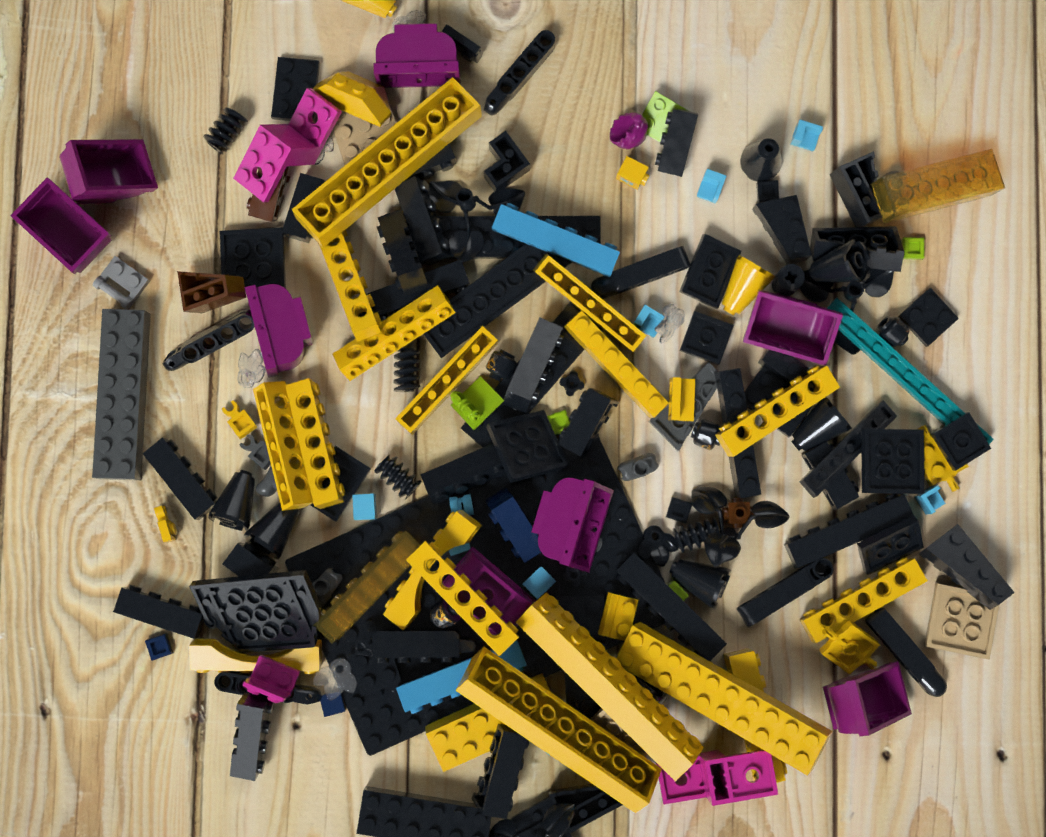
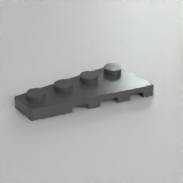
(677, 431)

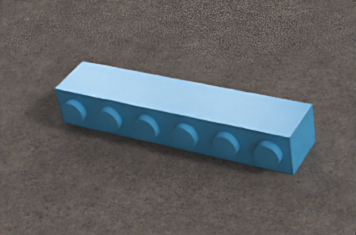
(555, 240)
(442, 683)

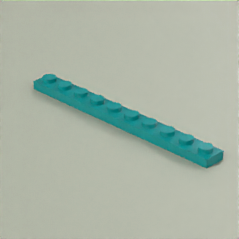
(898, 367)

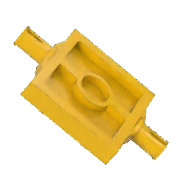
(935, 464)
(849, 647)

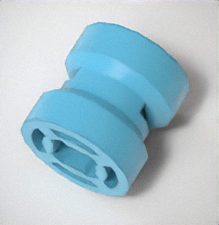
(455, 504)

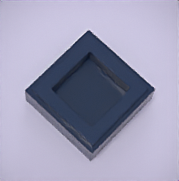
(159, 647)
(332, 707)

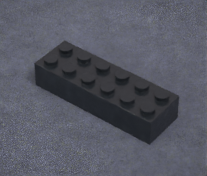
(416, 815)

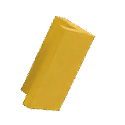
(681, 399)

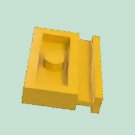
(617, 616)

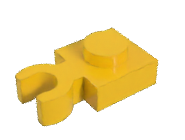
(240, 421)
(167, 529)

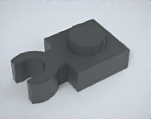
(259, 452)

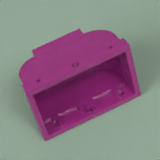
(416, 54)
(107, 170)
(62, 226)
(279, 327)
(792, 327)
(568, 521)
(495, 586)
(868, 700)

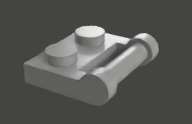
(124, 276)

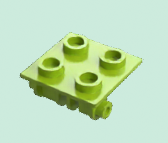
(656, 114)
(476, 402)

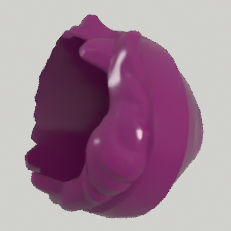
(629, 130)

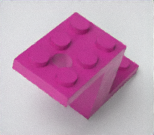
(287, 145)
(722, 779)

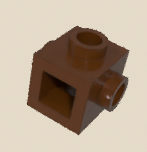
(729, 512)

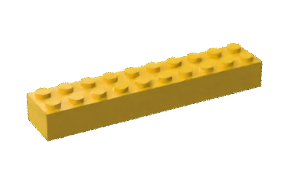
(387, 162)
(611, 686)
(724, 698)
(559, 730)

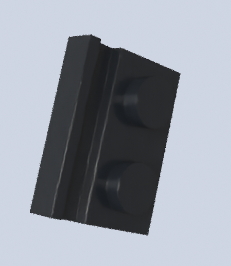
(468, 49)

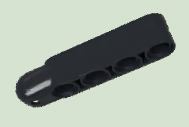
(498, 99)
(641, 273)
(180, 357)
(785, 591)
(906, 652)
(301, 692)

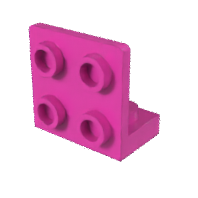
(272, 679)

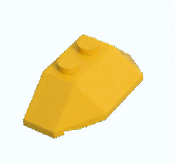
(356, 96)

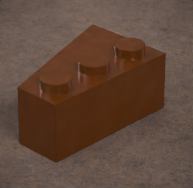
(268, 210)
(209, 291)

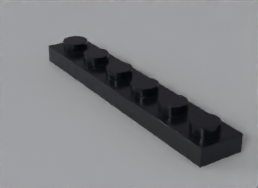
(845, 451)

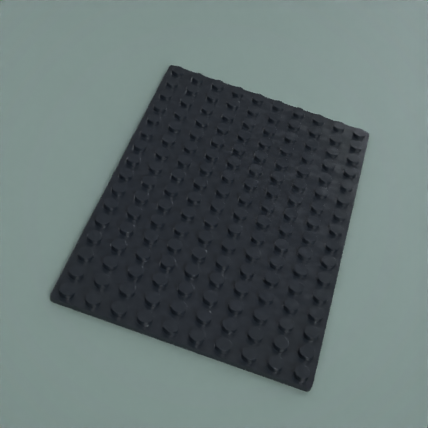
(380, 714)

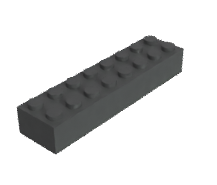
(121, 394)

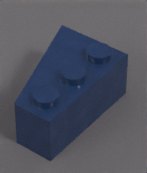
(514, 524)

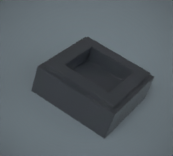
(767, 190)
(678, 510)

